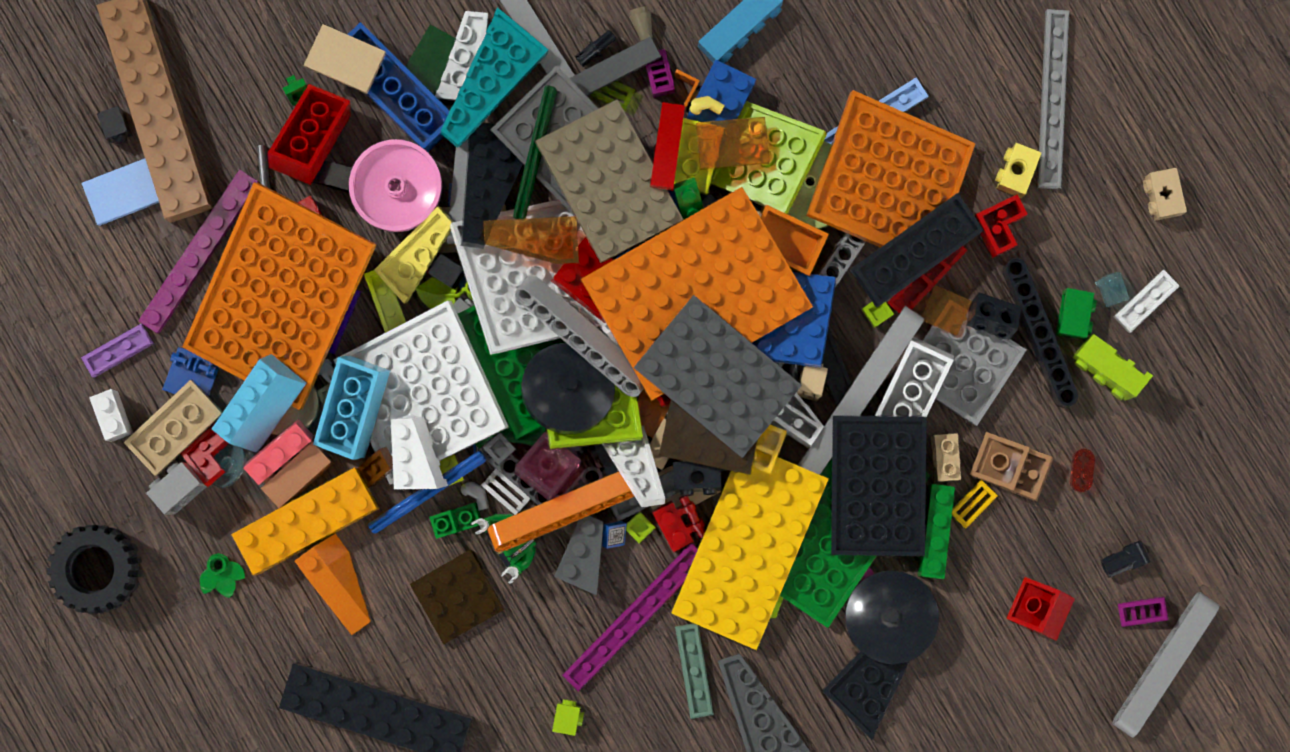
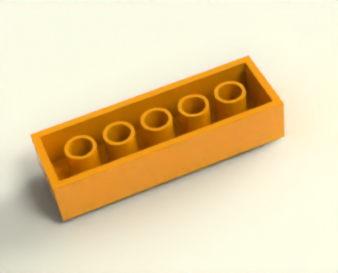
(305, 521)

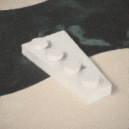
(638, 469)

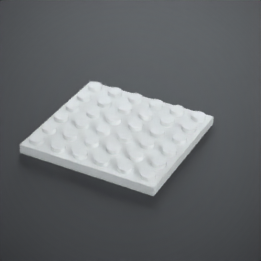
(496, 275)
(433, 378)

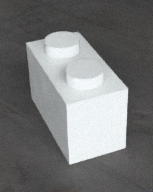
(111, 415)

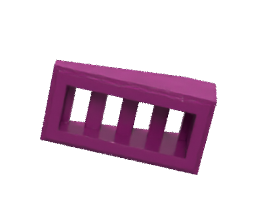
(661, 90)
(1151, 601)

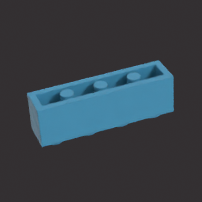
(737, 27)

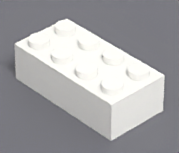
(916, 380)

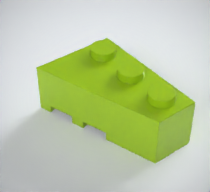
(1110, 368)

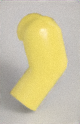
(706, 102)

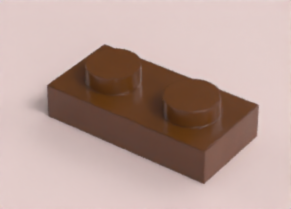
(376, 467)

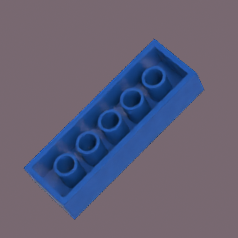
(404, 97)

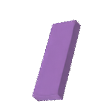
(117, 350)

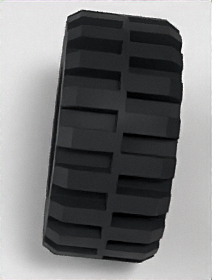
(64, 569)

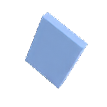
(120, 192)

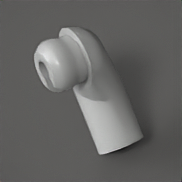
(476, 491)

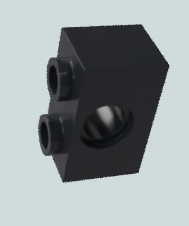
(685, 470)

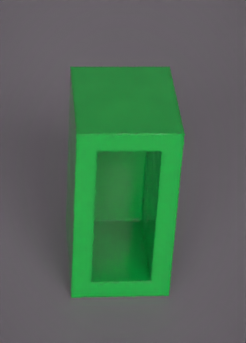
(1075, 314)

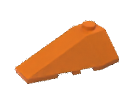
(334, 578)

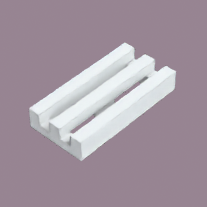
(491, 479)

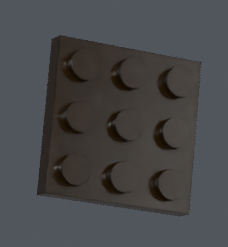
(457, 596)

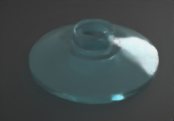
(232, 461)

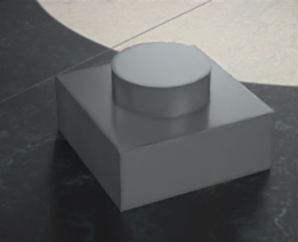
(499, 448)

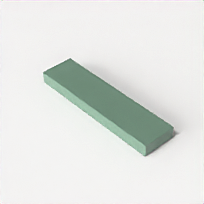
(694, 670)

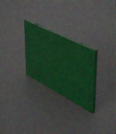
(431, 58)

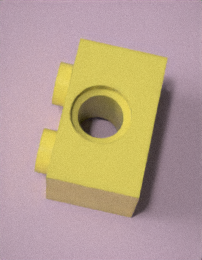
(1027, 160)

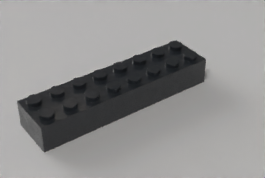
(374, 711)

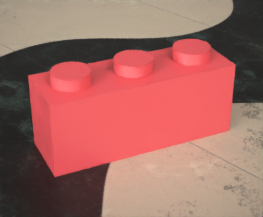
(278, 451)

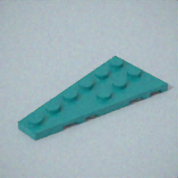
(497, 69)

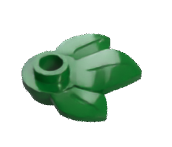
(223, 578)

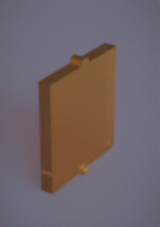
(946, 310)

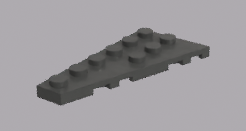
(756, 713)

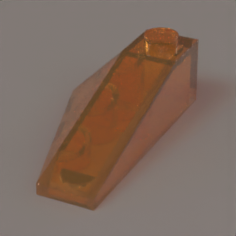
(540, 238)

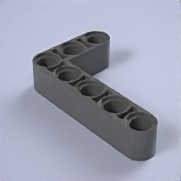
(530, 492)

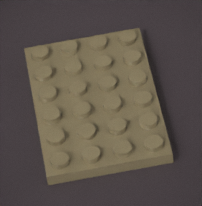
(608, 181)

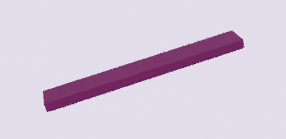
(631, 620)

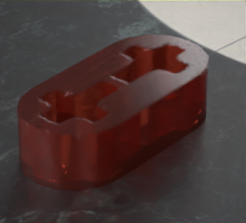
(1076, 470)

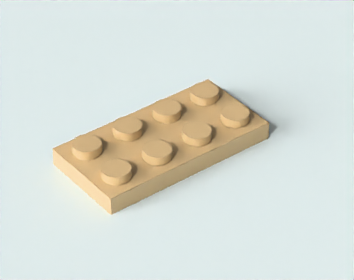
(173, 427)

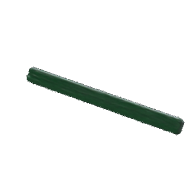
(534, 154)

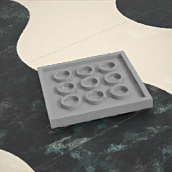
(978, 369)

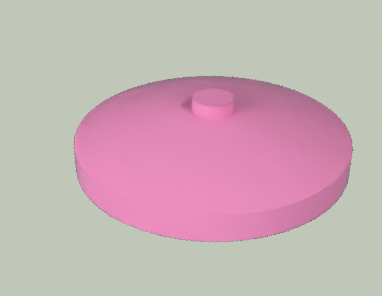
(395, 185)

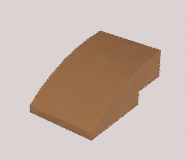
(1011, 466)

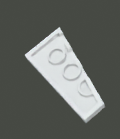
(467, 42)

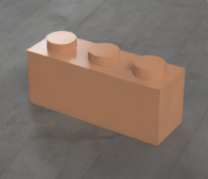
(296, 475)

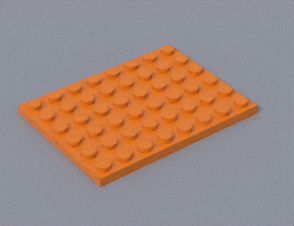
(717, 256)
(279, 289)

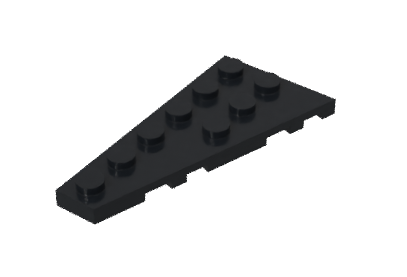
(488, 182)
(865, 690)

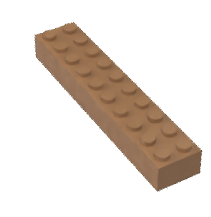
(155, 108)

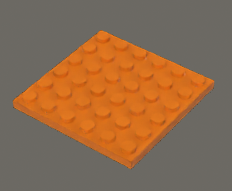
(886, 171)

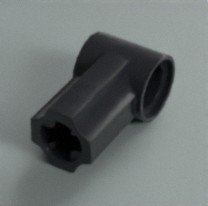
(1130, 557)

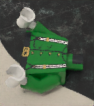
(517, 558)

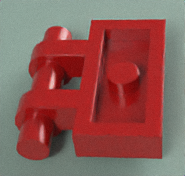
(672, 526)

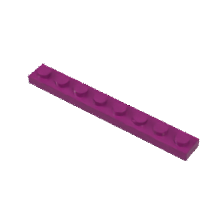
(197, 253)

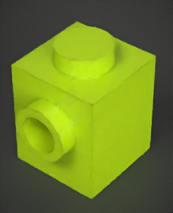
(567, 717)

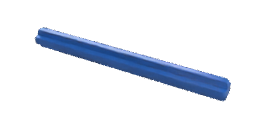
(424, 494)

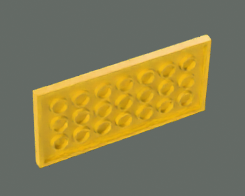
(749, 550)

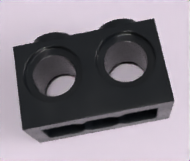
(993, 316)

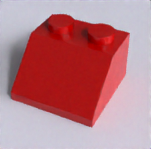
(1040, 608)

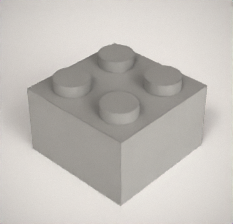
(175, 488)

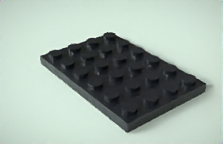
(878, 485)

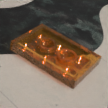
(732, 143)

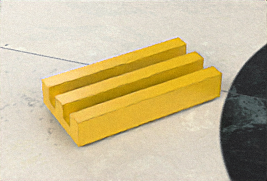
(959, 518)

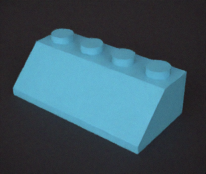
(259, 404)

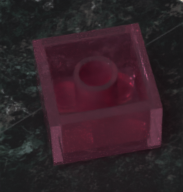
(547, 468)

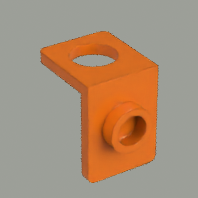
(692, 81)

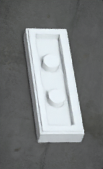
(1146, 301)

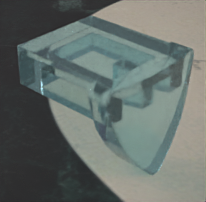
(1113, 289)

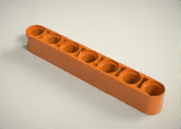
(559, 512)

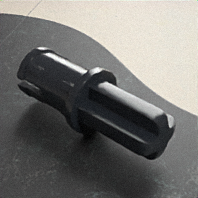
(594, 49)

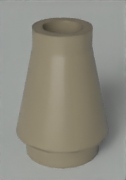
(641, 21)

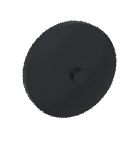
(565, 391)
(892, 617)

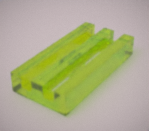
(627, 99)

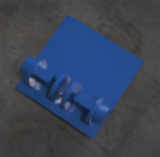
(188, 367)

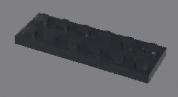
(916, 250)

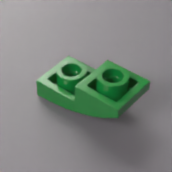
(455, 520)

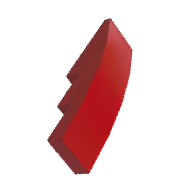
(667, 146)
(914, 292)

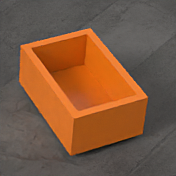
(794, 238)

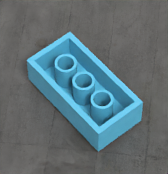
(351, 407)

